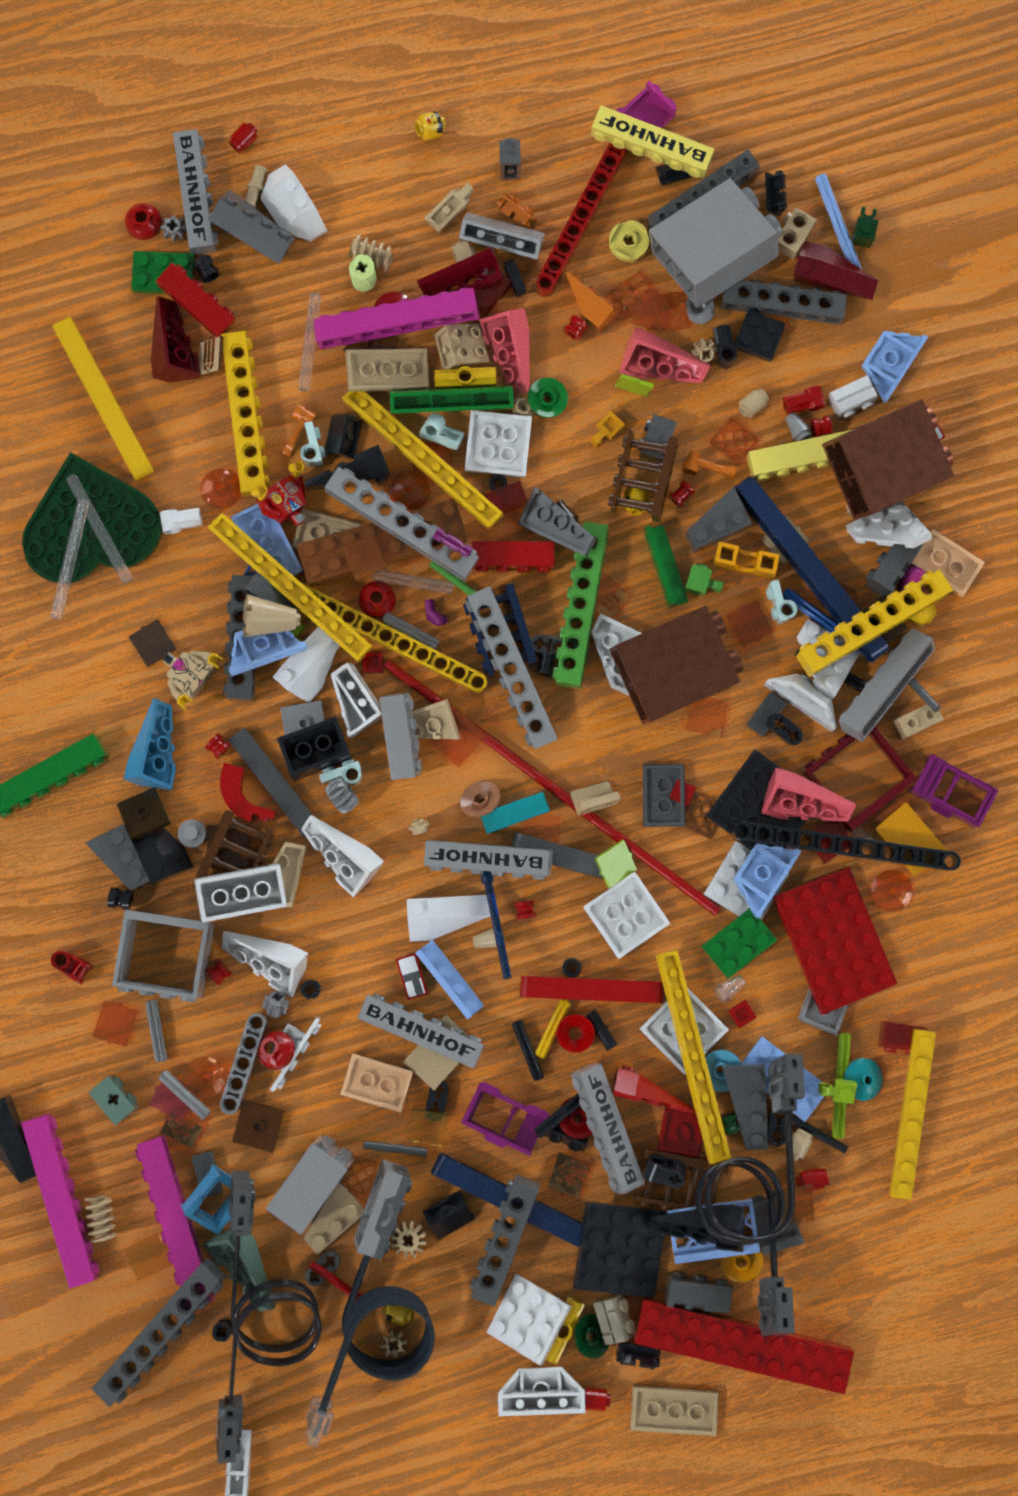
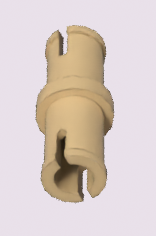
(255, 185)

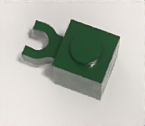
(865, 229)

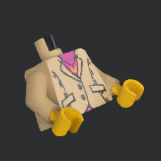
(189, 674)

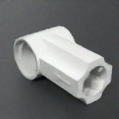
(174, 520)

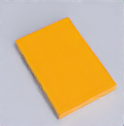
(907, 828)

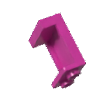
(651, 106)

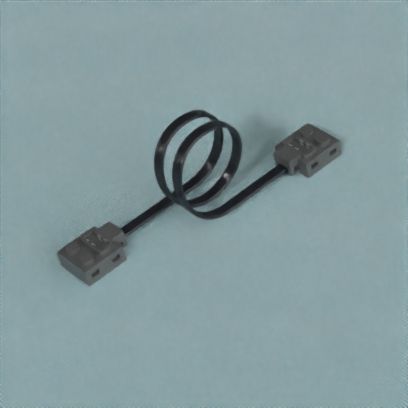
(774, 1300)
(231, 1407)

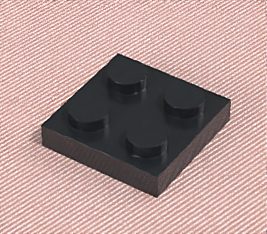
(759, 335)

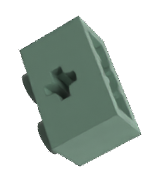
(103, 1096)

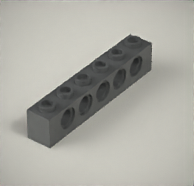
(739, 170)
(792, 309)
(245, 690)
(486, 1290)

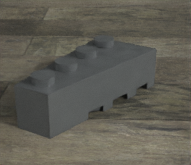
(251, 226)

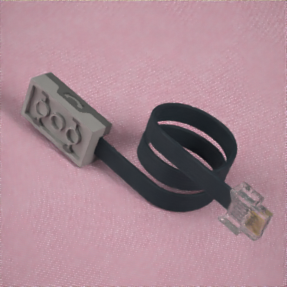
(372, 1240)

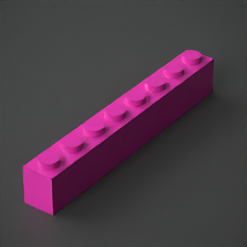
(396, 318)
(168, 1197)
(60, 1200)

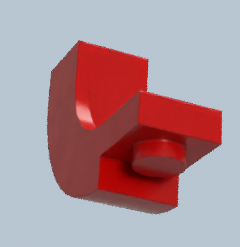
(232, 792)

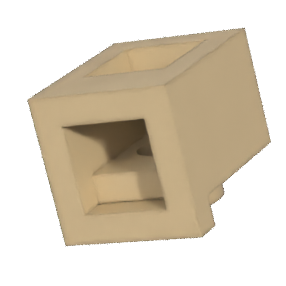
(462, 250)

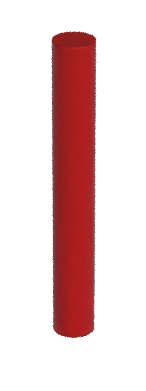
(318, 1269)

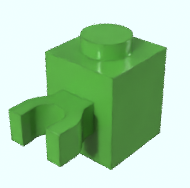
(700, 581)

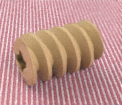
(381, 257)
(100, 1218)

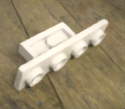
(301, 1044)

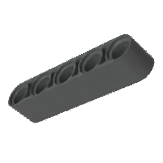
(562, 855)

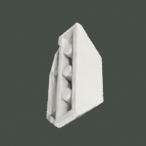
(291, 205)
(803, 695)
(541, 1393)

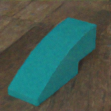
(515, 812)

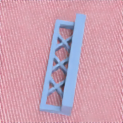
(449, 979)

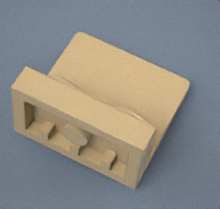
(461, 345)

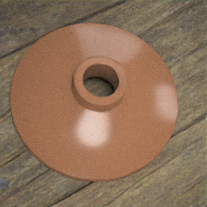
(480, 799)

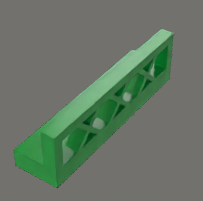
(665, 566)

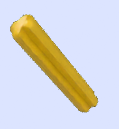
(550, 1032)

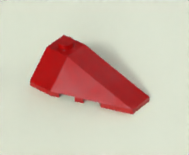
(637, 1087)

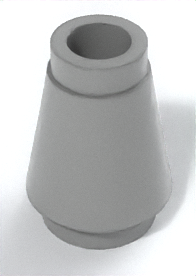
(798, 428)

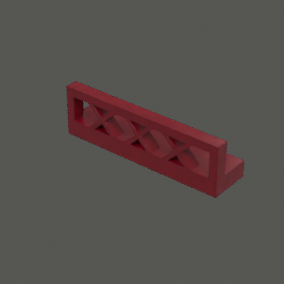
(461, 273)

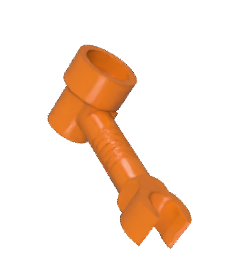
(303, 416)
(693, 463)

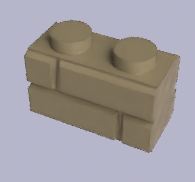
(614, 1318)

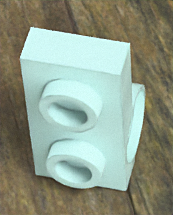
(436, 431)
(313, 434)
(774, 593)
(331, 773)

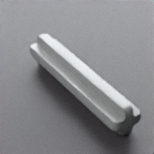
(410, 630)
(156, 1030)
(183, 1094)

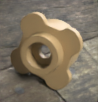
(519, 402)
(419, 826)

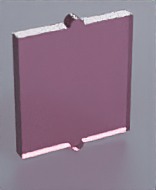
(168, 1102)

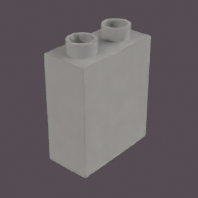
(715, 241)

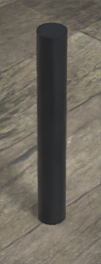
(819, 1134)

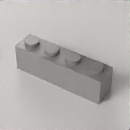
(501, 235)
(400, 736)

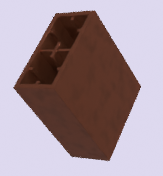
(889, 459)
(676, 664)

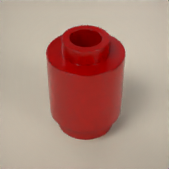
(243, 137)
(816, 1177)
(597, 1399)

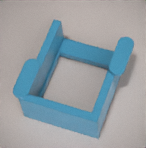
(191, 1206)

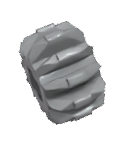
(342, 795)

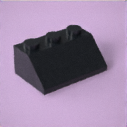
(314, 748)

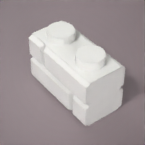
(852, 397)

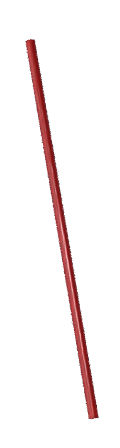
(563, 795)

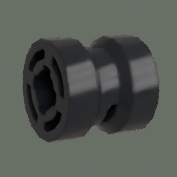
(205, 267)
(120, 898)

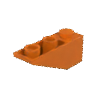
(594, 309)

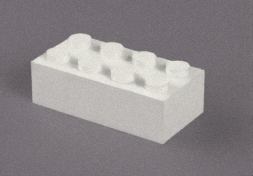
(240, 892)

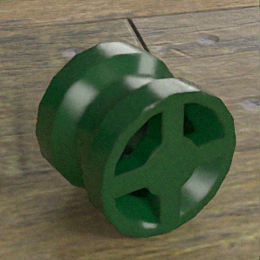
(729, 1124)

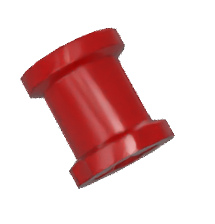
(681, 494)

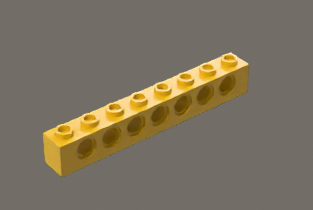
(232, 344)
(938, 589)

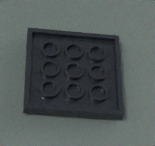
(745, 798)
(618, 1250)

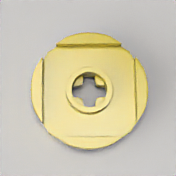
(618, 246)

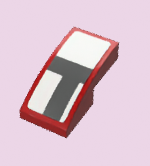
(411, 976)

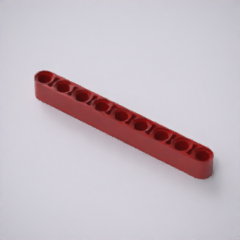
(580, 224)

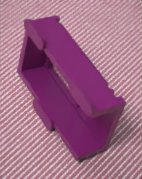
(930, 779)
(525, 1137)

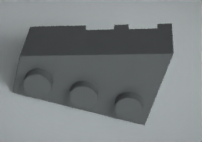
(719, 523)
(890, 569)
(121, 857)
(698, 1292)

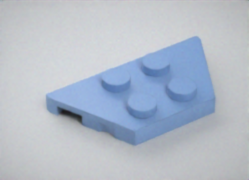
(890, 360)
(262, 650)
(763, 874)

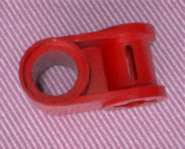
(73, 966)

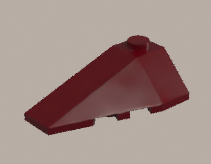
(828, 270)
(171, 350)

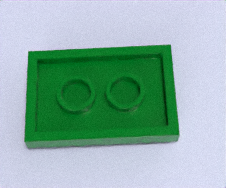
(150, 265)
(738, 943)

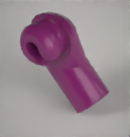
(432, 615)

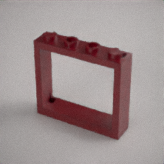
(892, 756)

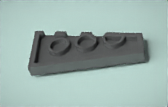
(552, 522)
(748, 1096)

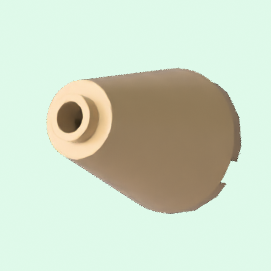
(267, 617)

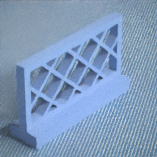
(706, 1251)

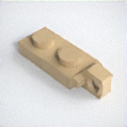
(449, 208)

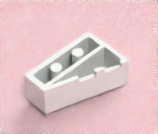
(356, 700)

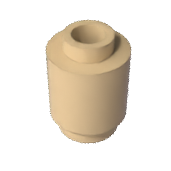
(753, 403)
(801, 1143)

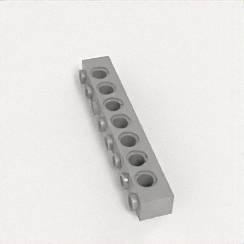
(343, 478)
(545, 733)

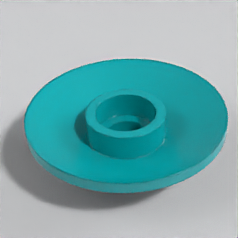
(858, 1071)

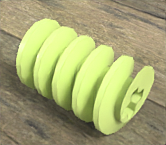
(363, 273)

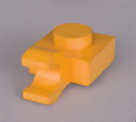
(608, 427)

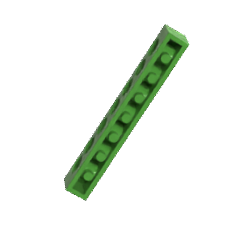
(574, 677)

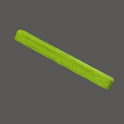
(842, 1063)

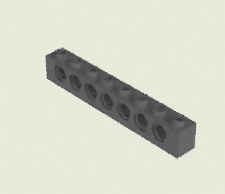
(108, 1387)

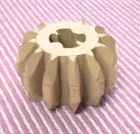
(408, 1247)

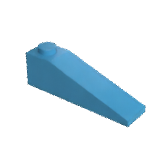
(151, 756)

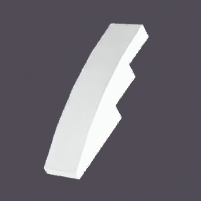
(239, 1472)

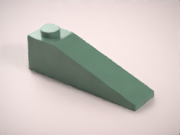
(250, 1264)

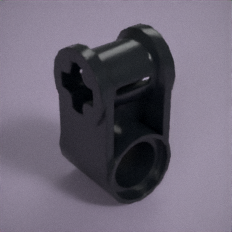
(664, 1169)

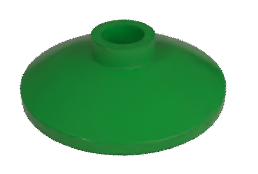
(554, 391)

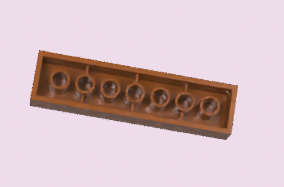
(326, 563)

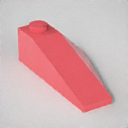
(509, 340)
(654, 357)
(798, 797)

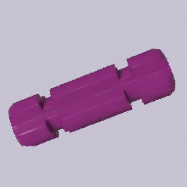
(452, 542)

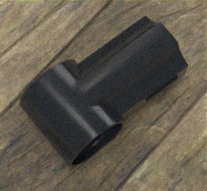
(725, 345)

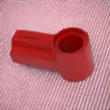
(810, 399)

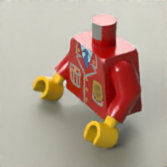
(284, 498)

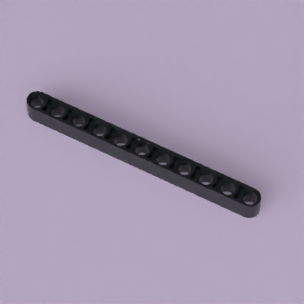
(855, 850)

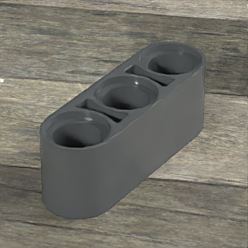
(262, 588)

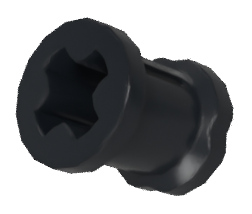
(546, 664)
(225, 1335)

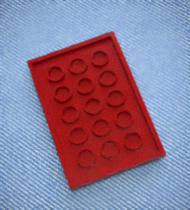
(834, 940)

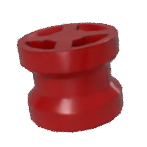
(575, 328)
(821, 426)
(218, 746)
(525, 910)
(218, 972)

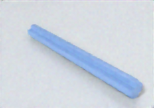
(837, 219)

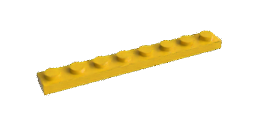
(912, 1114)

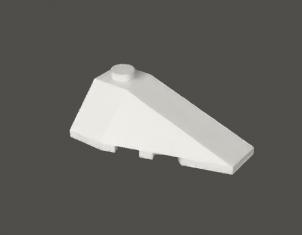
(306, 671)
(348, 858)
(441, 915)
(274, 960)

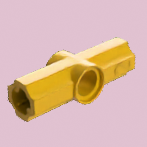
(479, 377)
(570, 1321)

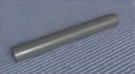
(924, 695)
(395, 1148)

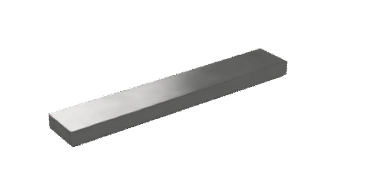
(271, 778)

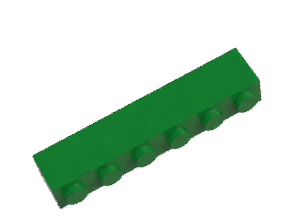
(451, 399)
(51, 773)

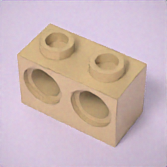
(796, 234)
(916, 721)

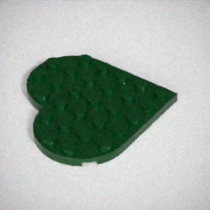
(124, 511)

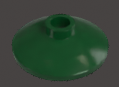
(595, 1345)

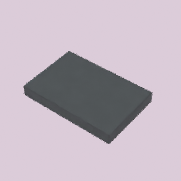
(657, 787)

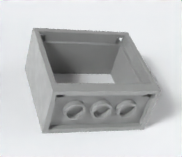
(125, 950)
(310, 1183)

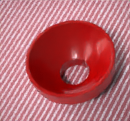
(146, 229)
(377, 610)
(575, 1045)
(283, 1050)

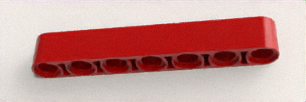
(592, 989)

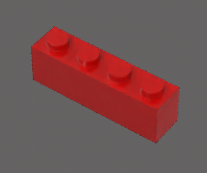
(194, 300)
(514, 556)

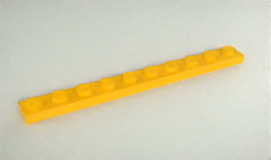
(423, 458)
(290, 587)
(693, 1057)

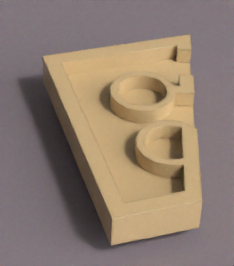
(435, 722)
(290, 861)
(335, 1216)

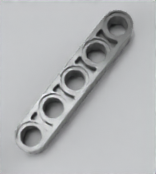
(236, 1070)

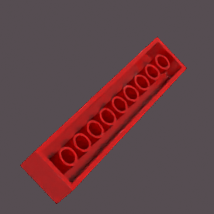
(741, 1346)

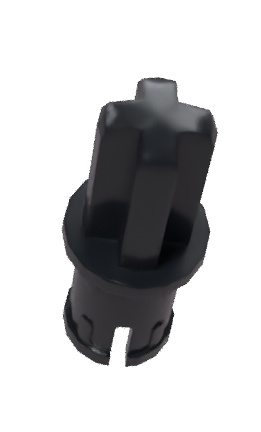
(601, 1030)

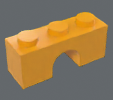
(755, 563)

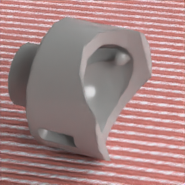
(702, 314)
(192, 833)

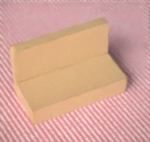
(594, 798)

